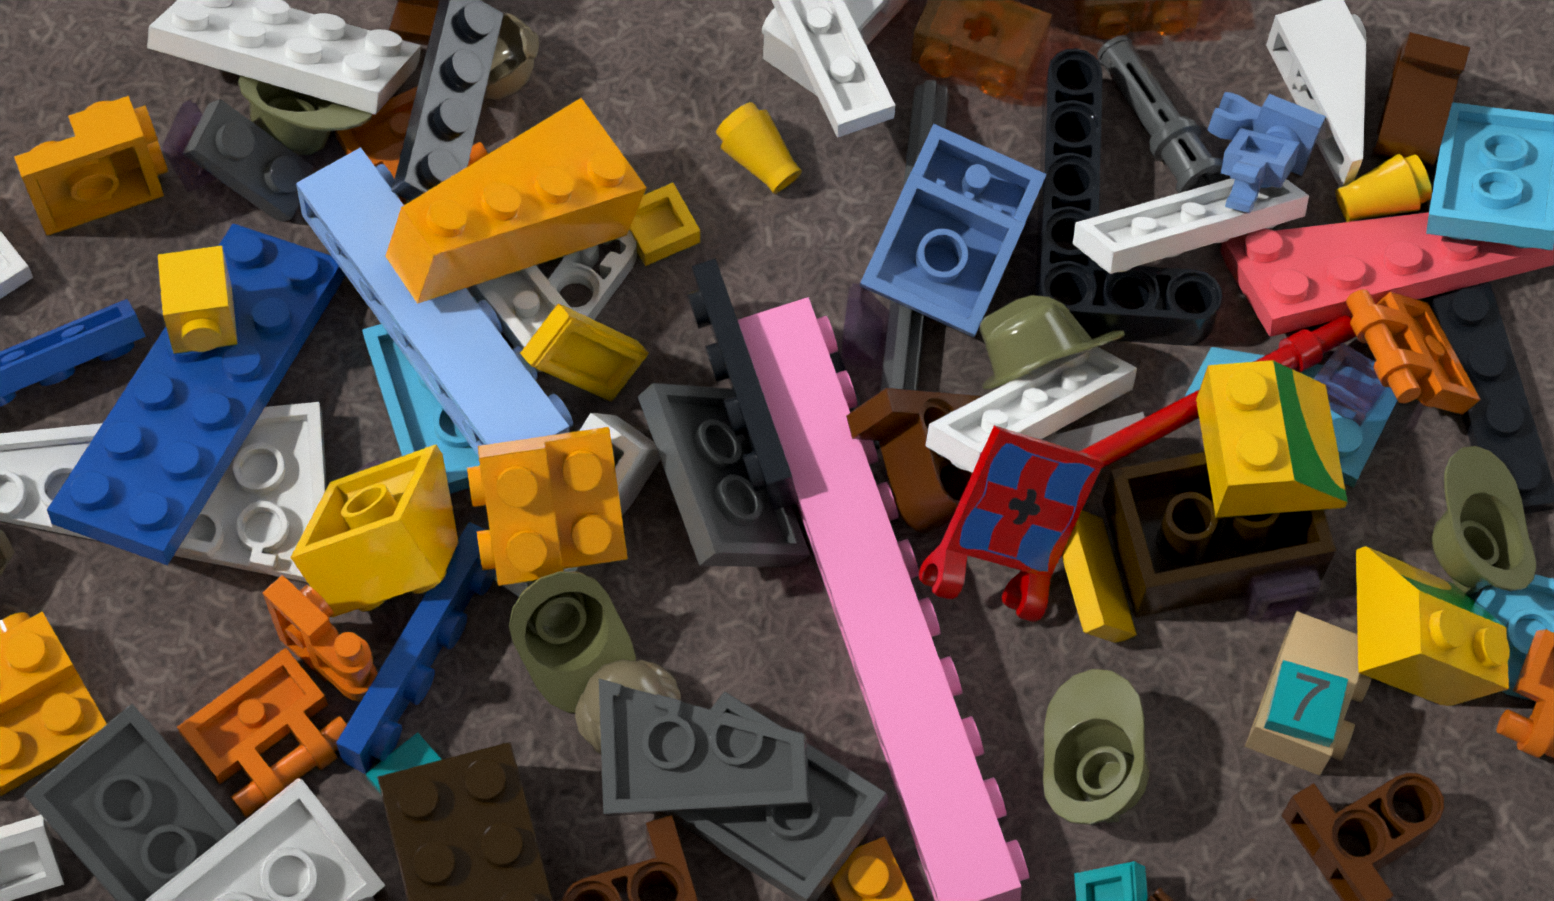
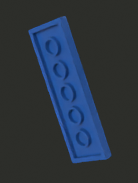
(193, 409)

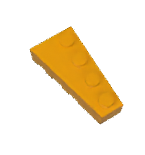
(517, 207)

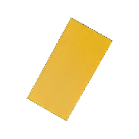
(584, 352)
(1096, 581)

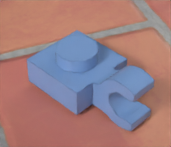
(1274, 118)
(1256, 163)

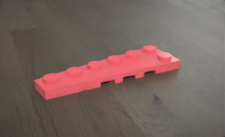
(1309, 272)

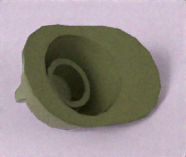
(297, 118)
(1032, 334)
(1484, 529)
(566, 634)
(1094, 748)

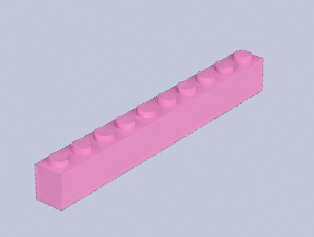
(879, 614)

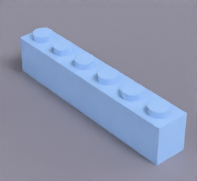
(446, 339)

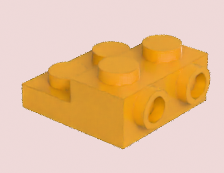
(99, 170)
(548, 504)
(42, 701)

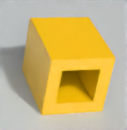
(197, 299)

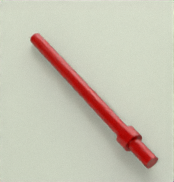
(1296, 352)

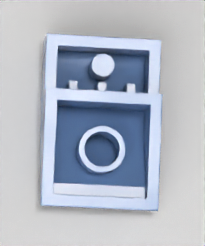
(953, 230)

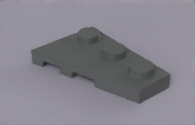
(692, 758)

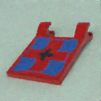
(1014, 515)

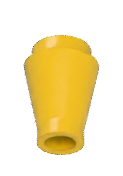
(757, 145)
(1386, 190)

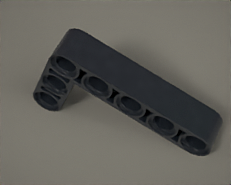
(1071, 271)

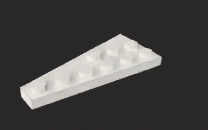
(248, 519)

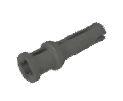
(1172, 137)

